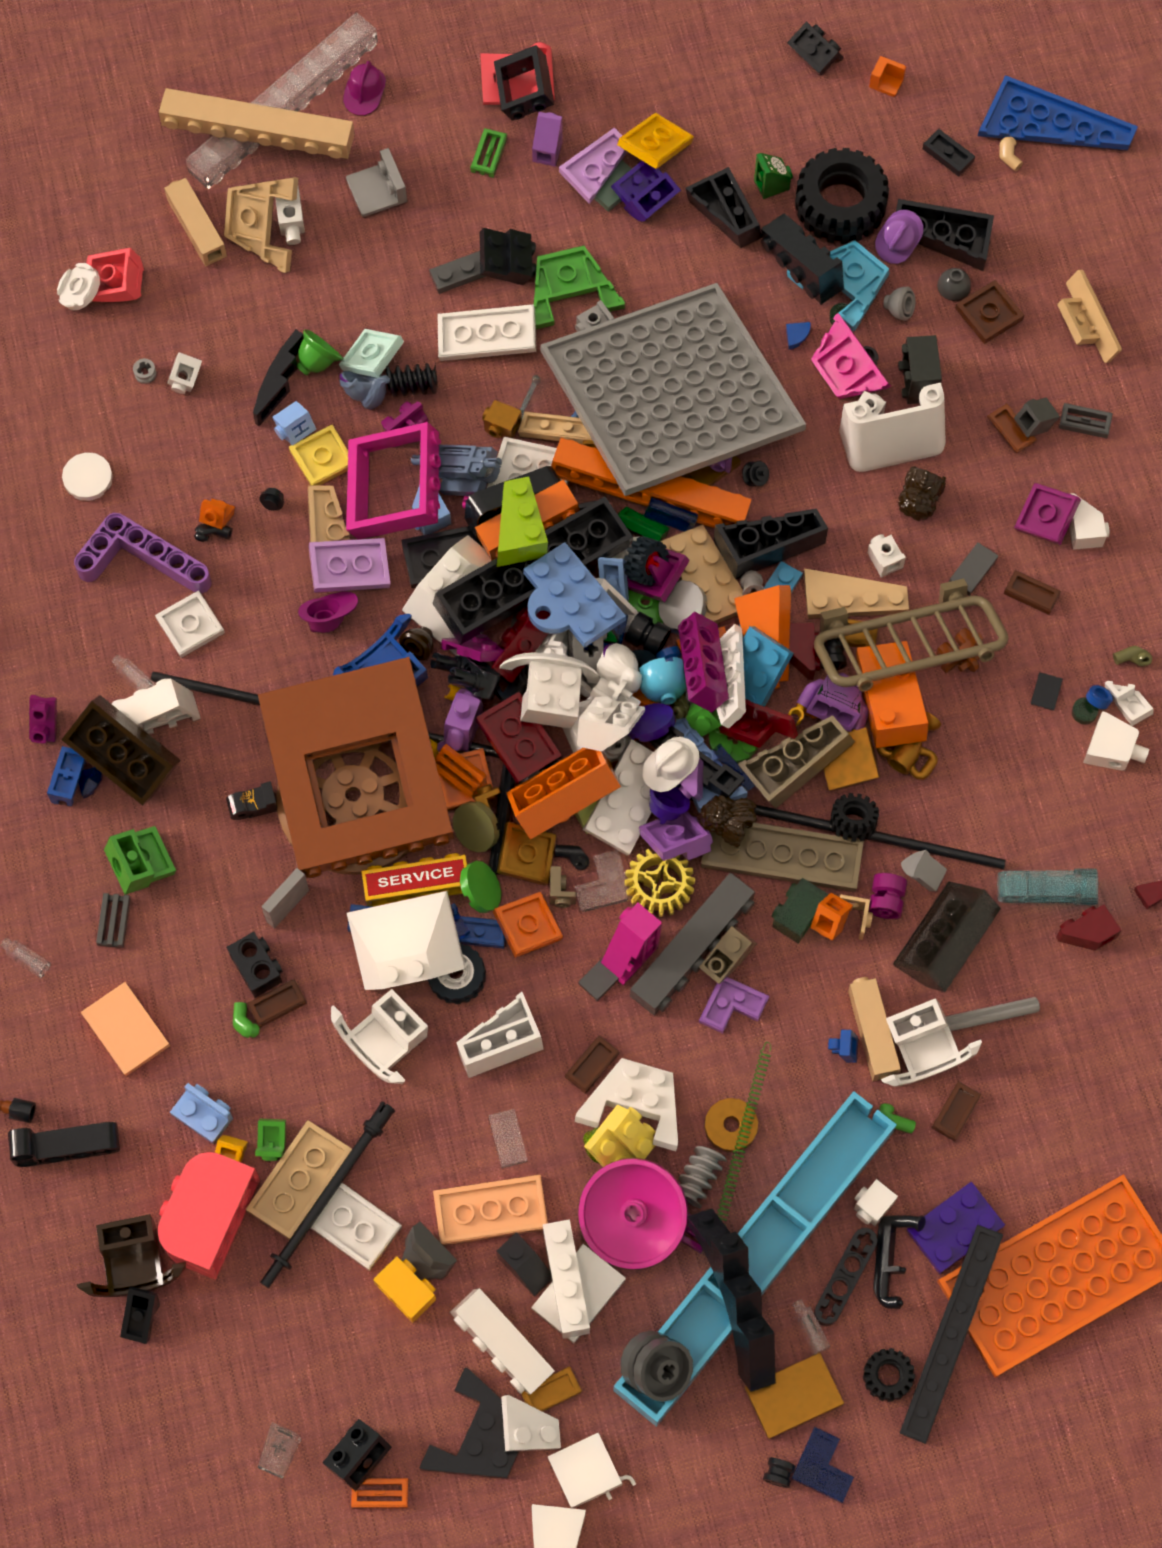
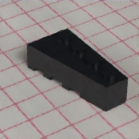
(953, 231)
(803, 258)
(769, 540)

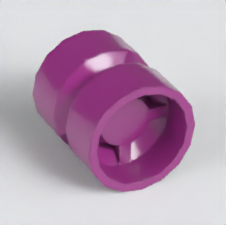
(887, 895)

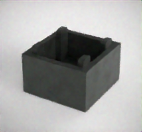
(919, 366)

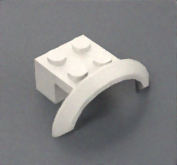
(551, 687)
(384, 1035)
(925, 1043)

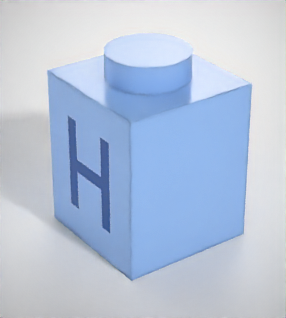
(293, 423)

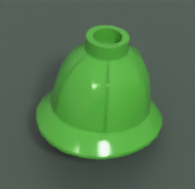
(315, 354)

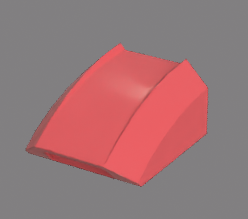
(119, 275)

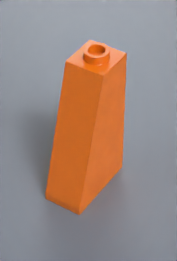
(769, 613)

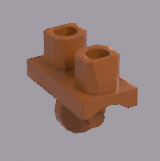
(965, 640)

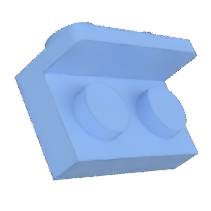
(202, 1113)

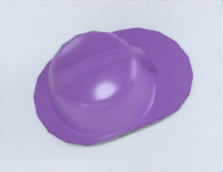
(899, 236)

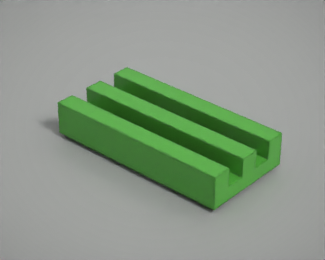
(484, 167)

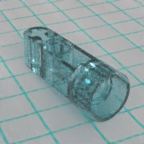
(1049, 886)

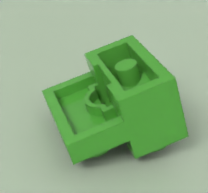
(138, 858)

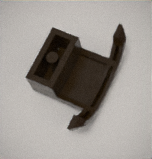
(130, 1258)

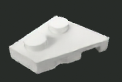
(528, 1427)

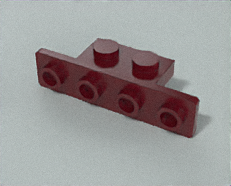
(520, 639)
(759, 725)

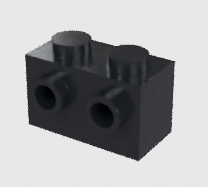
(357, 1454)

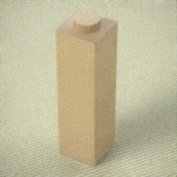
(195, 221)
(873, 1028)

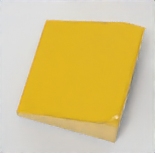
(231, 1147)

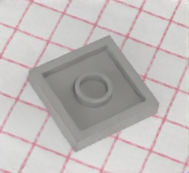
(285, 898)

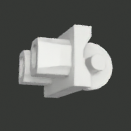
(613, 691)

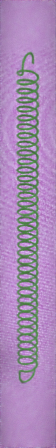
(720, 1213)

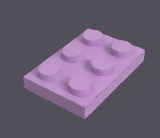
(349, 565)

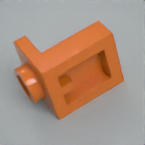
(216, 513)

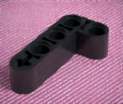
(488, 502)
(61, 1145)

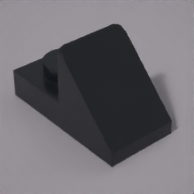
(139, 1314)

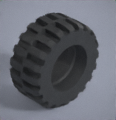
(848, 169)

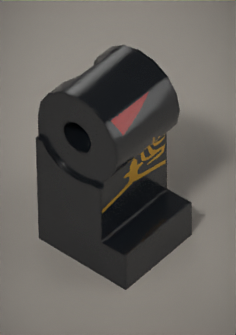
(252, 802)

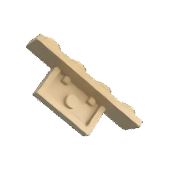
(1087, 319)

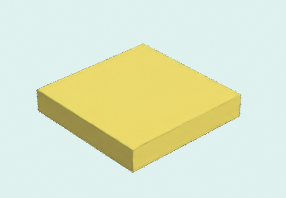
(321, 456)

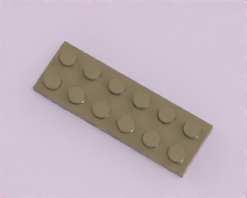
(789, 856)

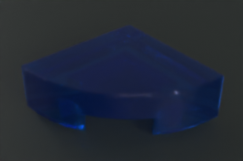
(89, 781)

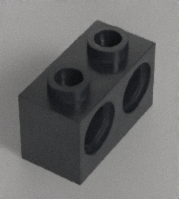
(252, 965)

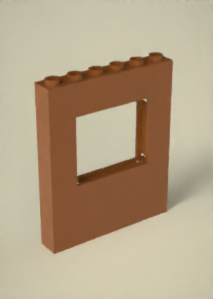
(343, 716)

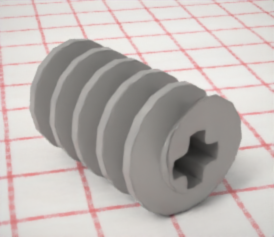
(699, 1173)

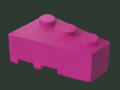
(633, 941)

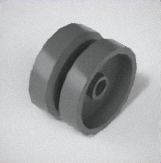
(656, 1366)

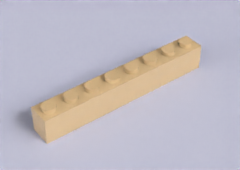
(256, 123)

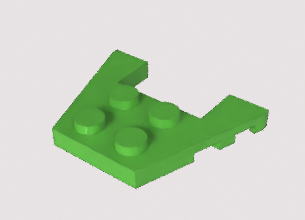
(566, 276)

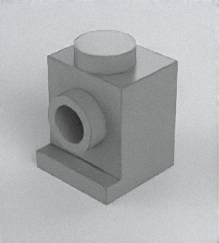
(598, 312)

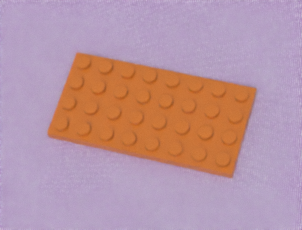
(1064, 1275)

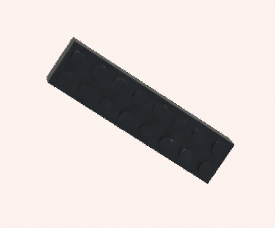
(499, 592)

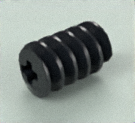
(412, 380)

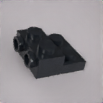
(507, 255)

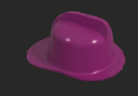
(364, 89)
(328, 611)

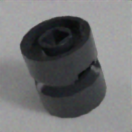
(646, 633)

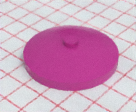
(633, 1213)

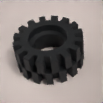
(855, 806)
(883, 1391)

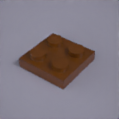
(989, 311)

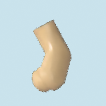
(1006, 153)

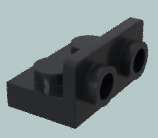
(814, 48)

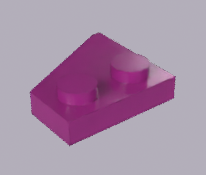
(478, 648)

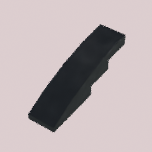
(275, 384)

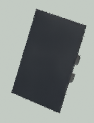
(1046, 691)

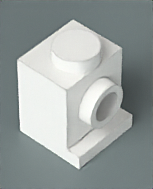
(187, 365)
(885, 561)

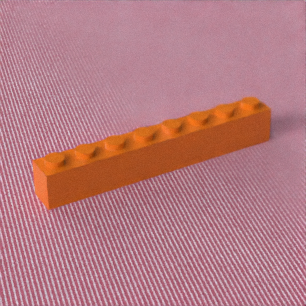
(587, 468)

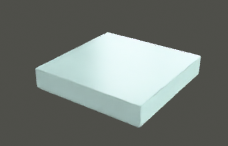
(371, 353)

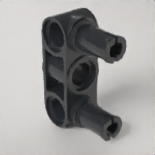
(472, 674)

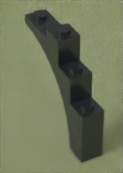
(742, 1298)

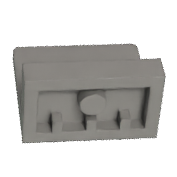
(378, 186)

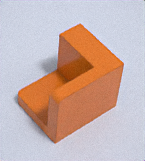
(887, 76)

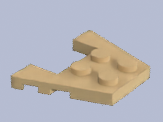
(250, 218)

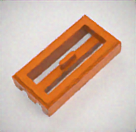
(440, 759)
(381, 1493)

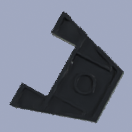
(484, 1443)

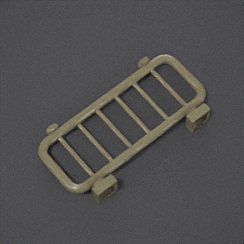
(951, 597)

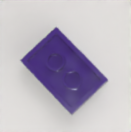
(952, 1226)

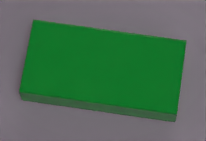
(638, 523)

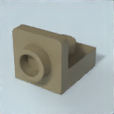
(558, 892)

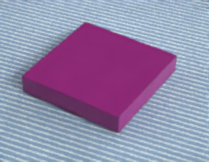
(1047, 513)

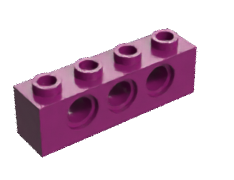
(703, 662)

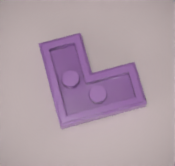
(731, 997)

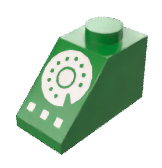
(771, 175)

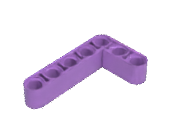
(143, 550)

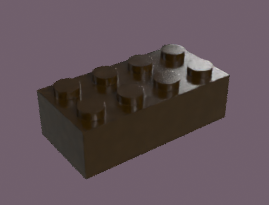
(121, 750)

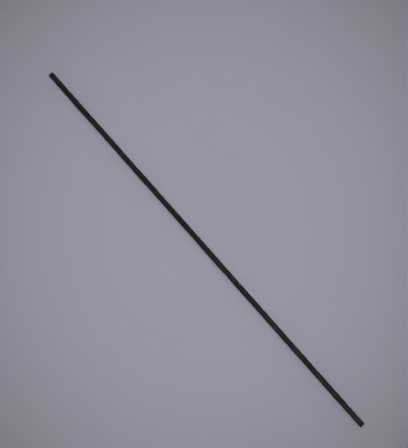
(760, 810)

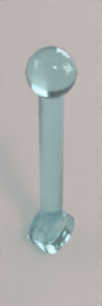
(535, 381)

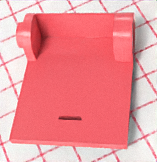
(519, 85)

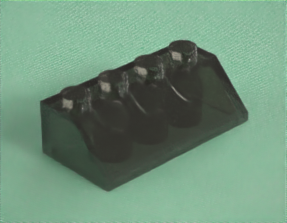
(947, 935)

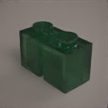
(798, 911)

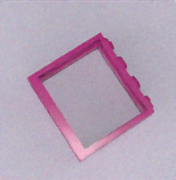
(358, 481)

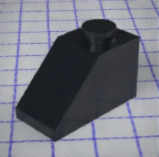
(524, 1264)

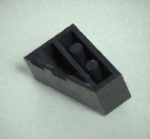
(725, 206)

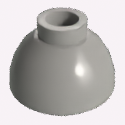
(901, 303)

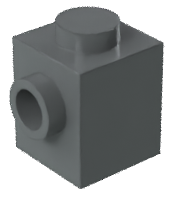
(1036, 417)

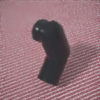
(204, 530)
(574, 854)

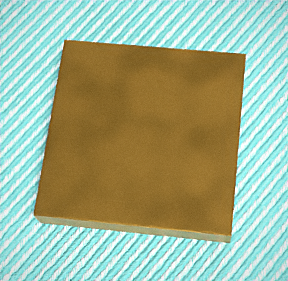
(854, 765)
(525, 857)

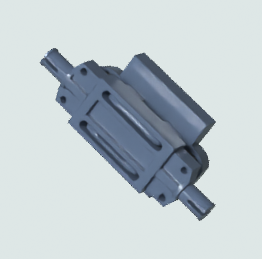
(465, 468)

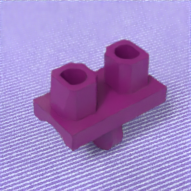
(409, 415)
(42, 719)

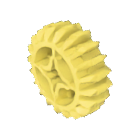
(669, 885)

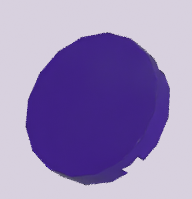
(653, 722)

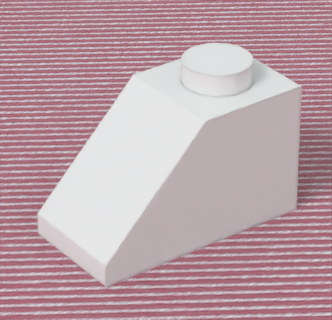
(1088, 527)

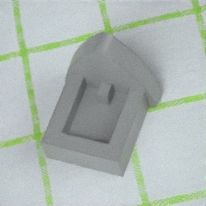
(924, 869)

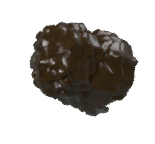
(920, 493)
(728, 818)

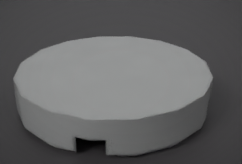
(681, 603)

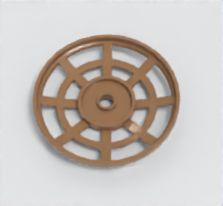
(370, 802)

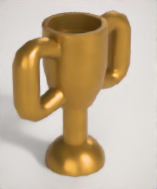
(906, 755)

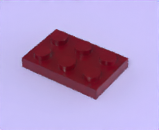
(519, 744)

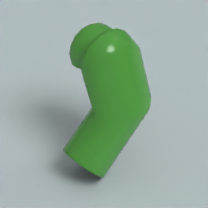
(242, 1023)
(903, 1124)

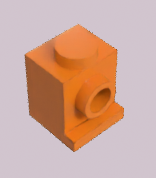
(831, 916)

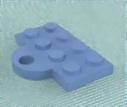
(571, 597)

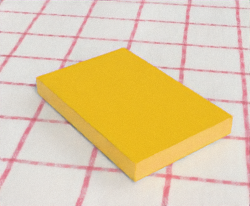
(655, 140)

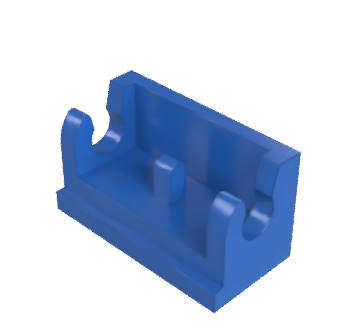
(65, 776)

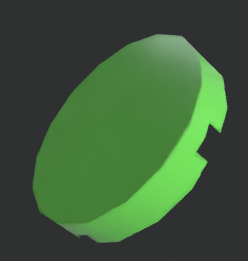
(480, 886)

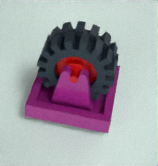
(653, 568)

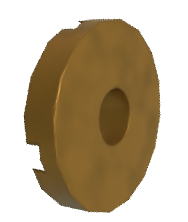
(729, 1109)

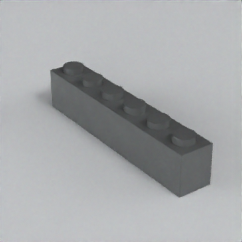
(692, 944)

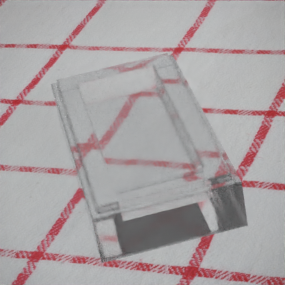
(508, 1138)

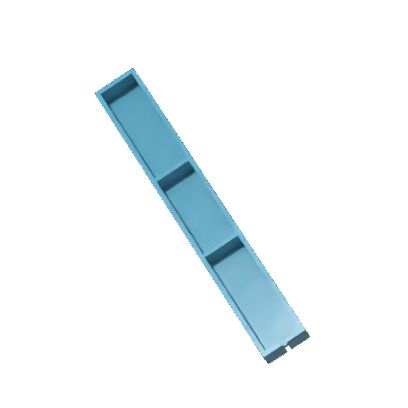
(774, 1234)

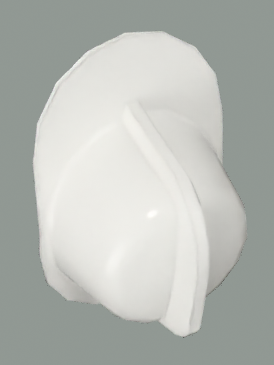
(670, 764)

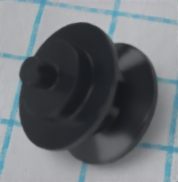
(755, 473)

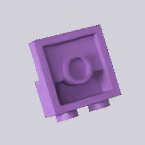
(677, 837)

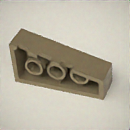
(796, 761)

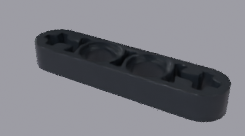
(843, 1275)

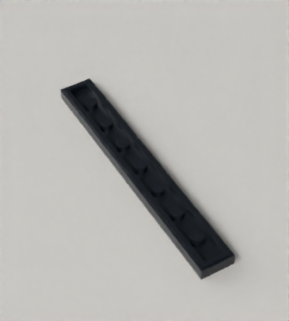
(951, 1334)

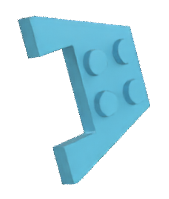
(862, 280)

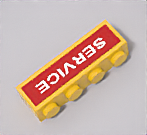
(413, 879)

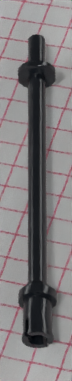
(372, 1129)

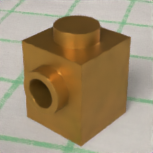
(501, 420)

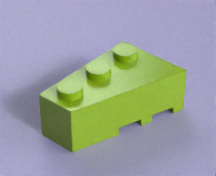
(521, 526)

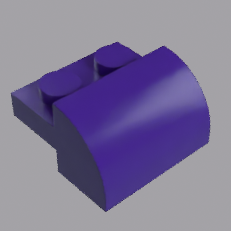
(645, 190)

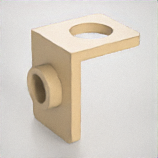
(861, 904)

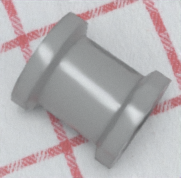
(751, 582)

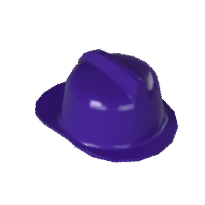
(668, 804)

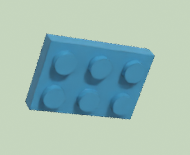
(763, 664)

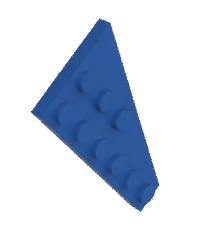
(1044, 117)

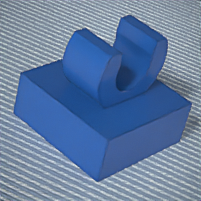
(845, 1046)

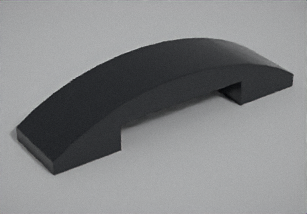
(715, 778)

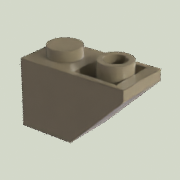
(728, 954)

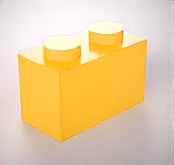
(405, 1288)

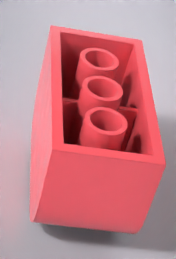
(206, 1211)

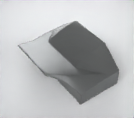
(427, 1254)

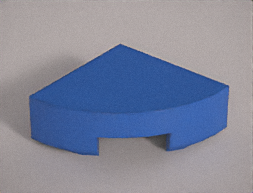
(797, 333)

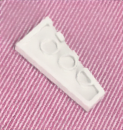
(733, 661)

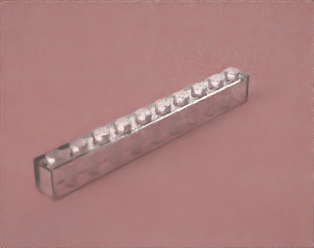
(289, 92)

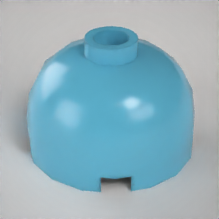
(663, 680)

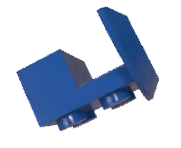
(387, 650)

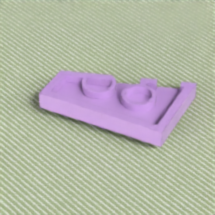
(593, 165)

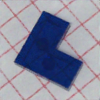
(814, 1467)

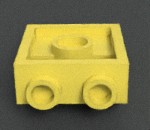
(621, 1137)

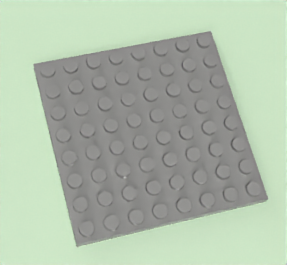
(672, 388)

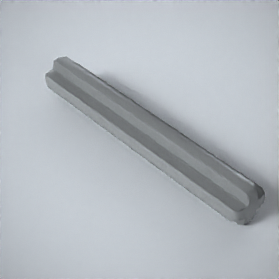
(993, 1013)

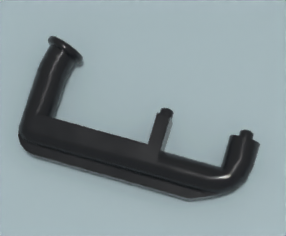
(885, 1255)

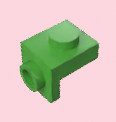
(271, 1139)

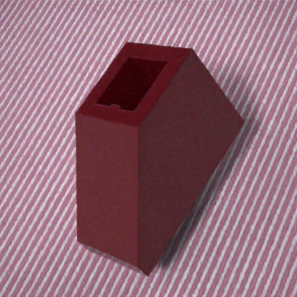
(802, 645)
(1090, 931)

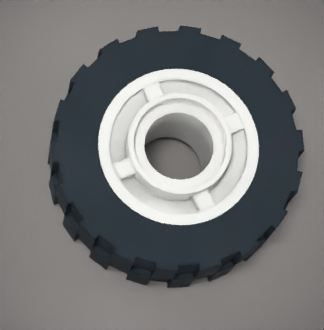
(466, 986)

